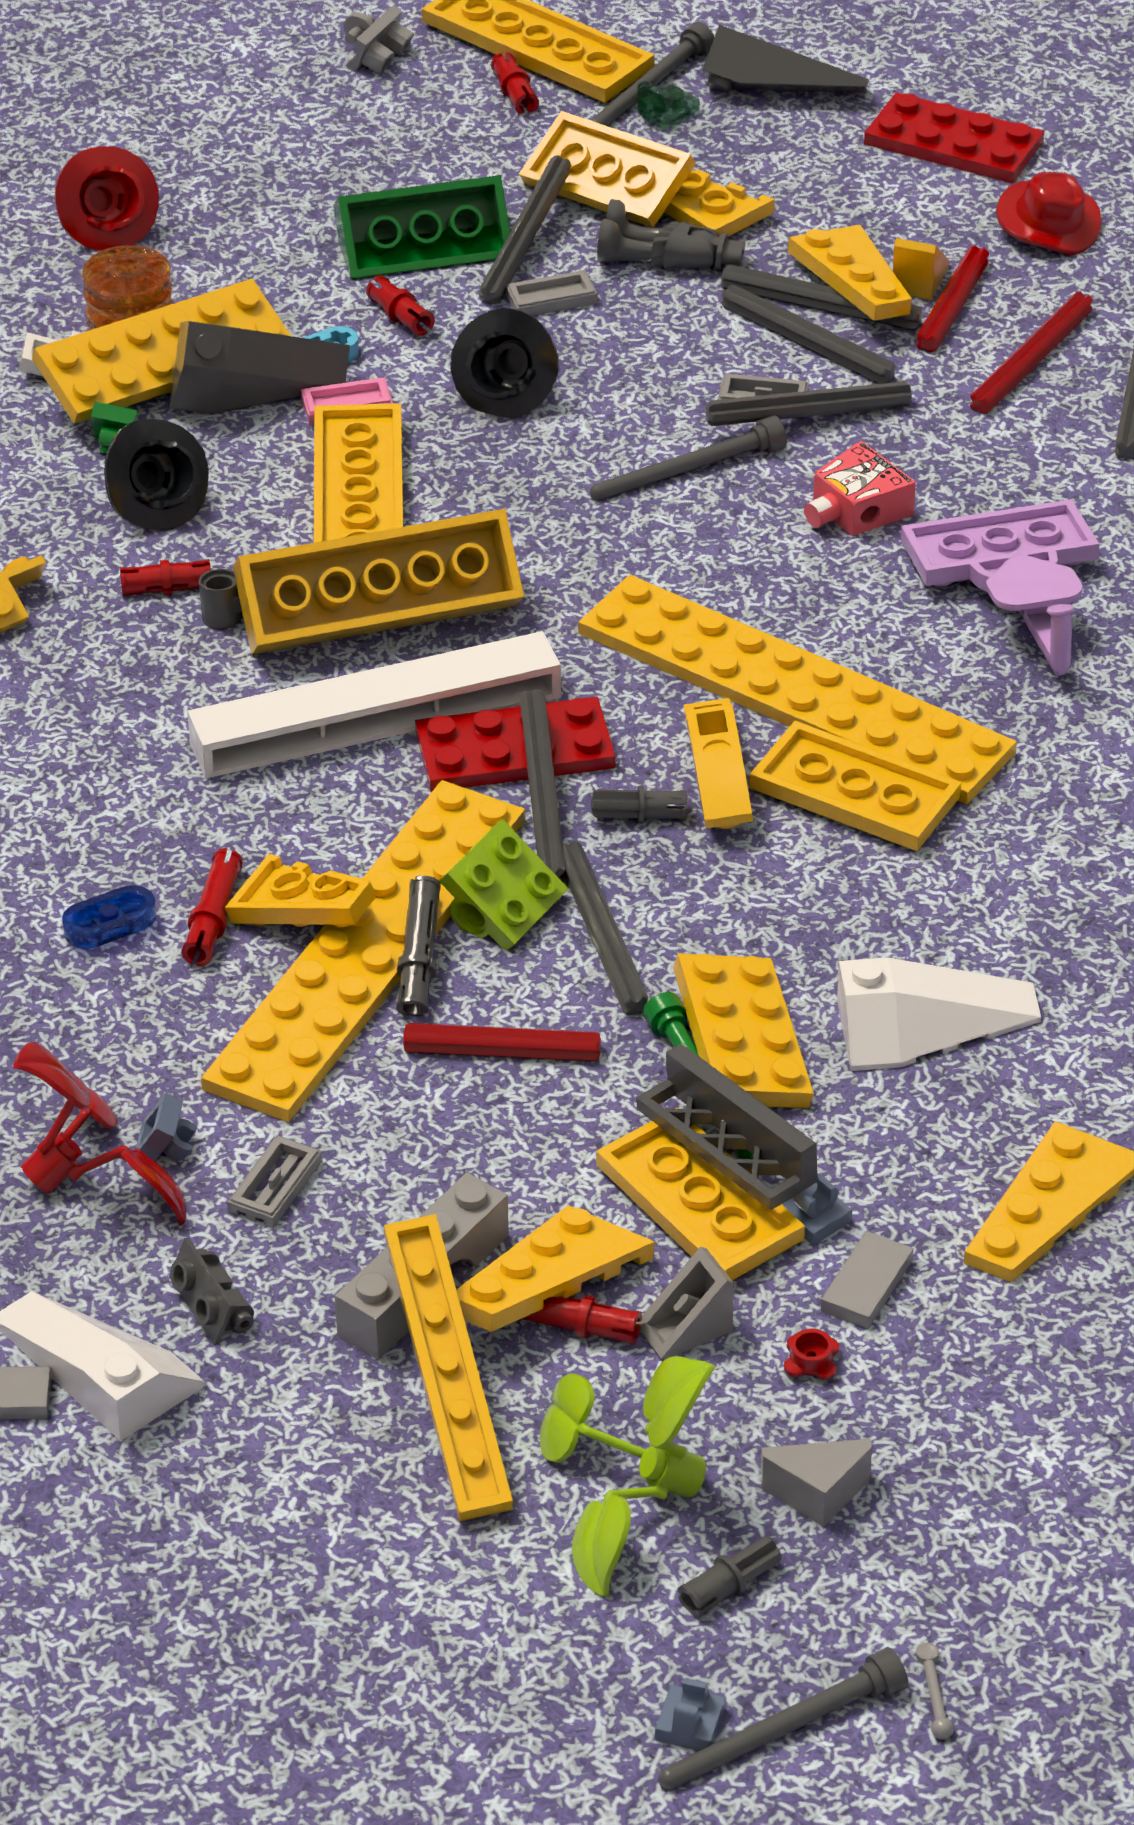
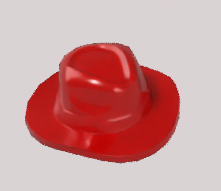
(106, 197)
(1050, 213)

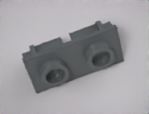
(208, 1293)

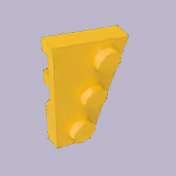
(299, 897)

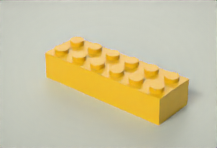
(378, 581)

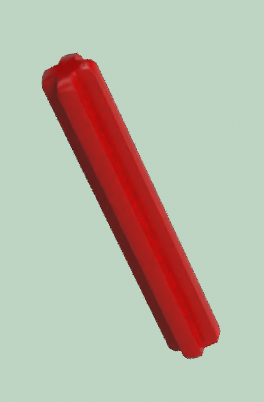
(952, 299)
(502, 1042)

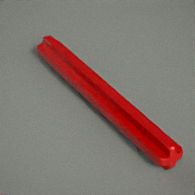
(1031, 353)

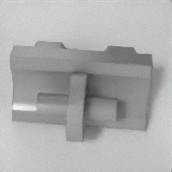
(372, 35)

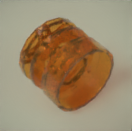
(125, 284)

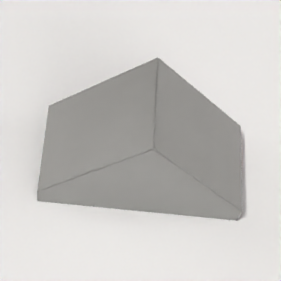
(691, 1308)
(816, 1476)

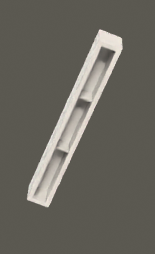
(370, 704)

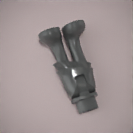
(670, 246)

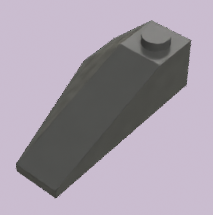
(758, 65)
(243, 368)

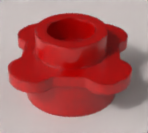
(811, 1354)

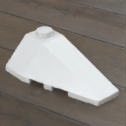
(910, 1009)
(100, 1366)

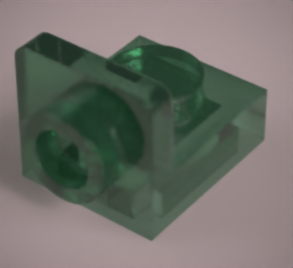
(665, 105)

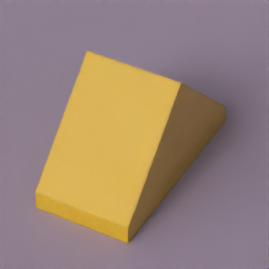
(919, 267)

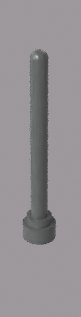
(693, 41)
(766, 435)
(879, 1675)

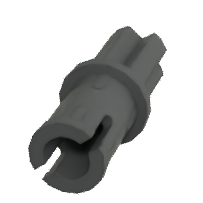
(639, 804)
(728, 1576)

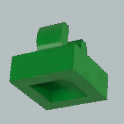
(108, 420)

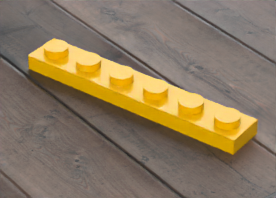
(448, 1368)

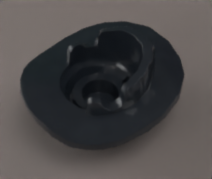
(504, 363)
(155, 474)

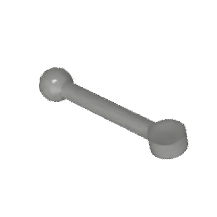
(928, 1655)

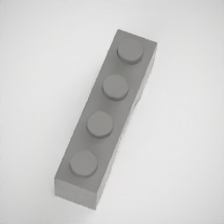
(471, 1225)

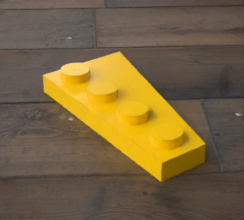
(717, 206)
(853, 268)
(1048, 1197)
(549, 1264)

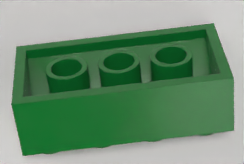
(422, 226)

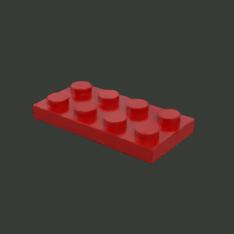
(954, 137)
(491, 747)

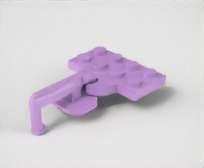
(1017, 560)

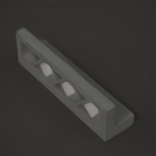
(743, 1125)

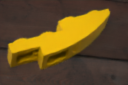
(718, 763)

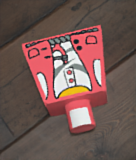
(860, 492)

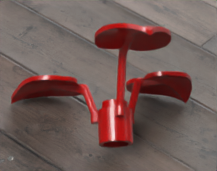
(59, 1154)

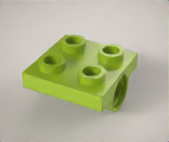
(501, 887)

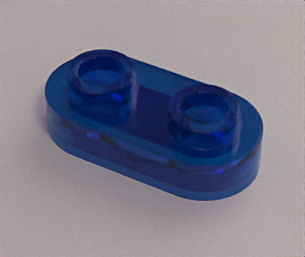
(109, 916)

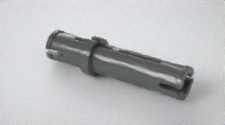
(417, 962)

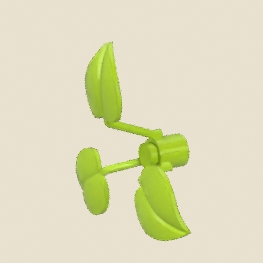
(665, 1465)

